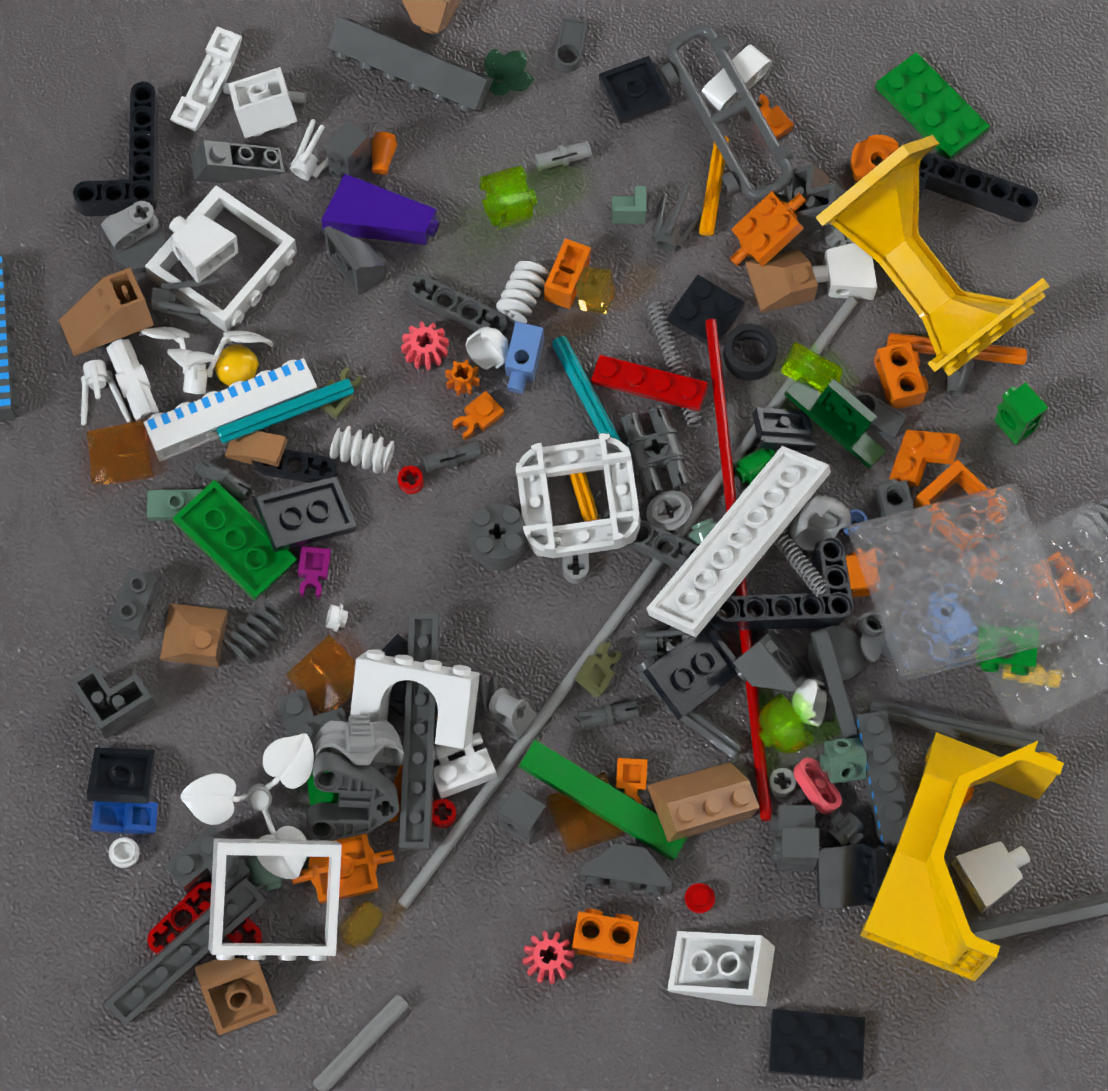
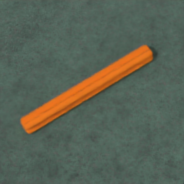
(992, 353)

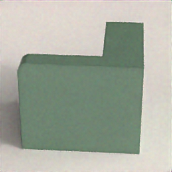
(630, 208)

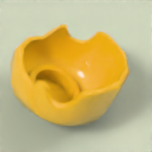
(236, 364)

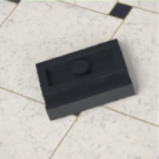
(784, 429)

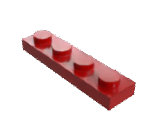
(649, 383)

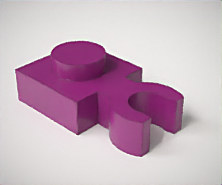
(313, 566)

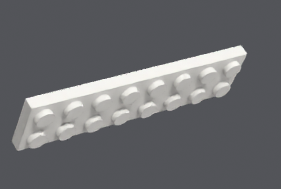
(738, 541)

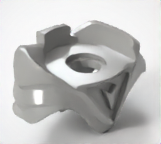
(361, 741)

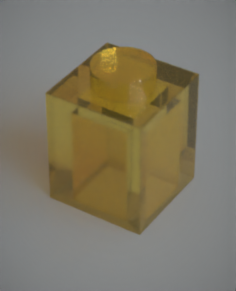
(595, 290)

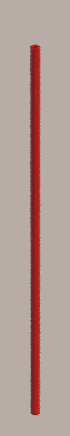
(741, 590)

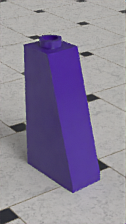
(379, 214)

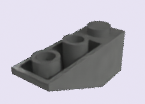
(234, 162)

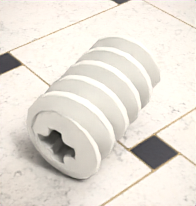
(521, 290)
(362, 450)

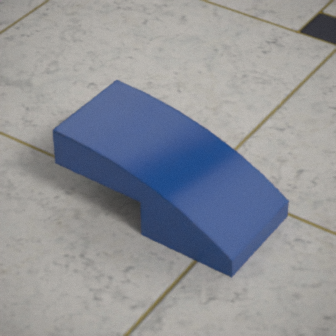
(124, 817)

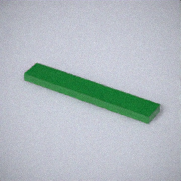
(599, 798)

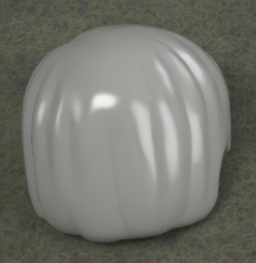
(818, 520)

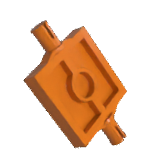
(767, 228)
(356, 870)

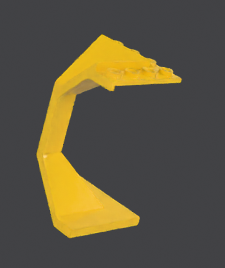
(884, 222)
(917, 900)

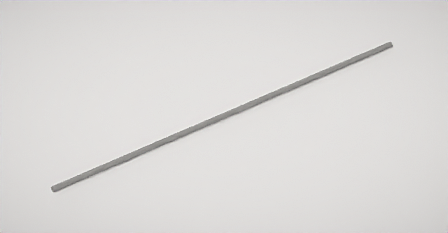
(603, 635)

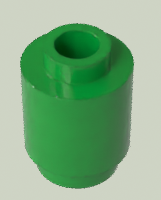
(752, 464)

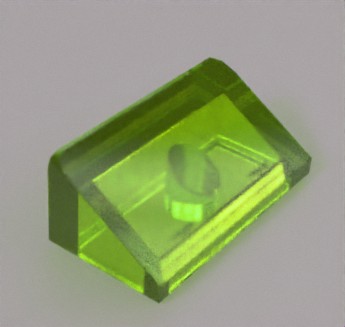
(811, 367)

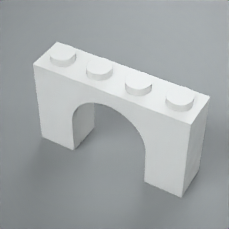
(453, 690)

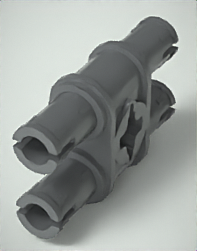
(665, 442)

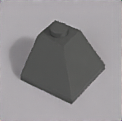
(355, 259)
(770, 665)

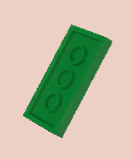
(932, 106)
(233, 540)

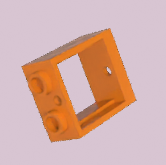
(953, 474)

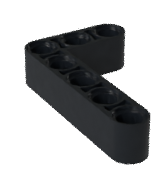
(139, 161)
(982, 195)
(793, 604)

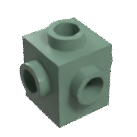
(844, 760)

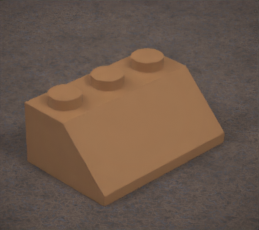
(703, 801)

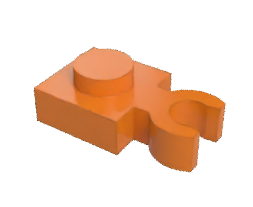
(776, 118)
(481, 413)
(631, 776)

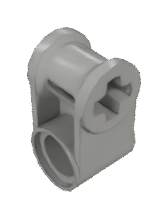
(128, 227)
(511, 714)

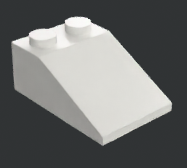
(722, 967)

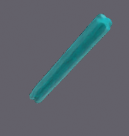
(583, 387)
(285, 411)

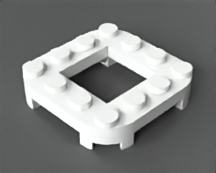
(575, 458)

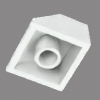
(262, 103)

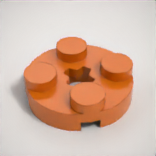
(868, 150)

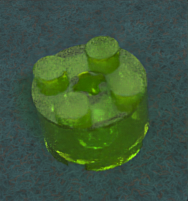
(507, 197)

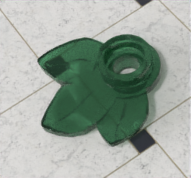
(508, 68)

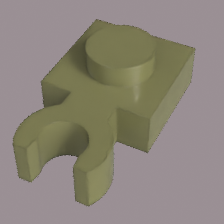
(337, 407)
(595, 671)

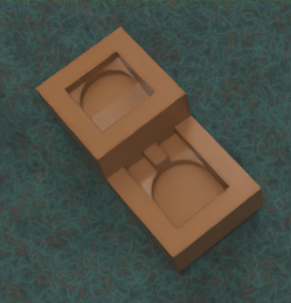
(257, 447)

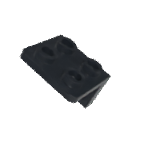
(850, 874)

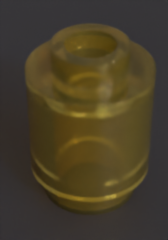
(361, 924)

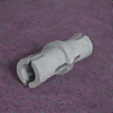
(579, 150)

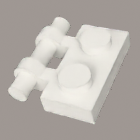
(463, 772)

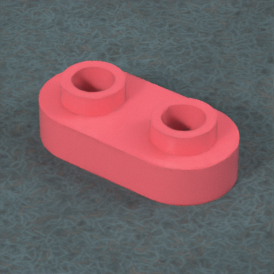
(817, 786)

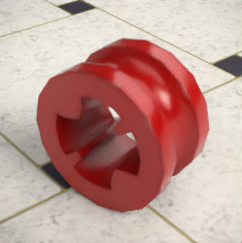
(406, 487)
(449, 808)

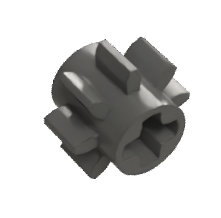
(845, 830)

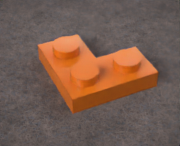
(918, 449)

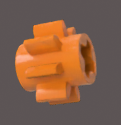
(467, 372)

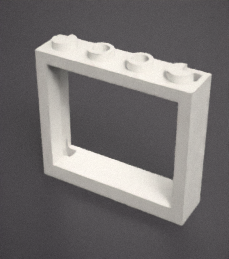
(251, 293)
(273, 847)

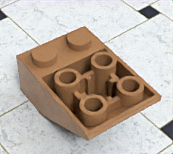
(106, 313)

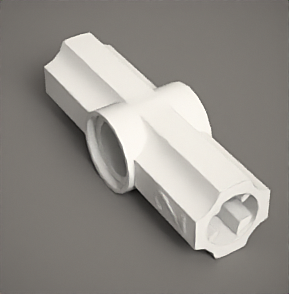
(132, 379)

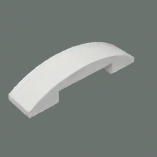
(209, 80)

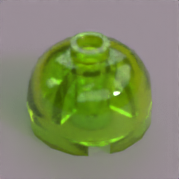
(783, 727)

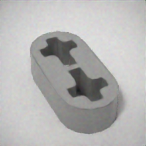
(583, 563)

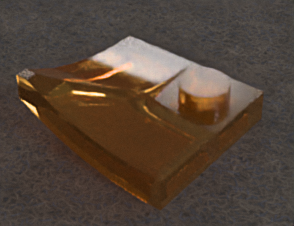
(119, 454)
(325, 675)
(578, 825)

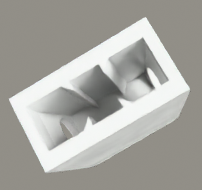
(202, 245)
(847, 272)
(990, 872)

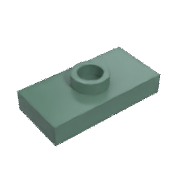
(165, 504)

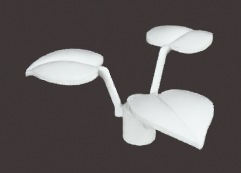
(194, 362)
(213, 796)

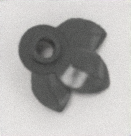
(873, 642)

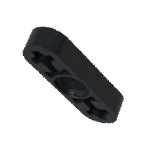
(288, 455)

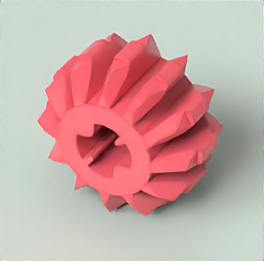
(433, 350)
(542, 948)

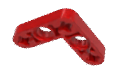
(161, 929)

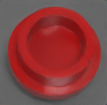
(699, 898)

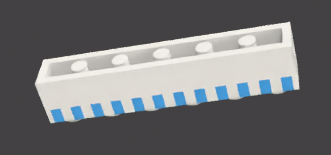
(198, 421)

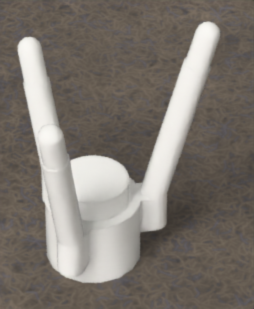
(305, 162)
(96, 377)

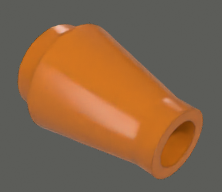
(382, 150)

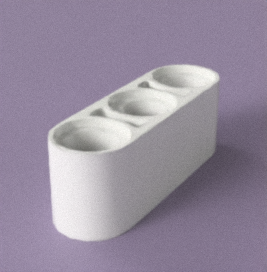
(752, 67)

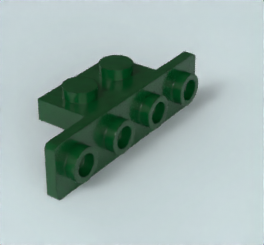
(839, 416)

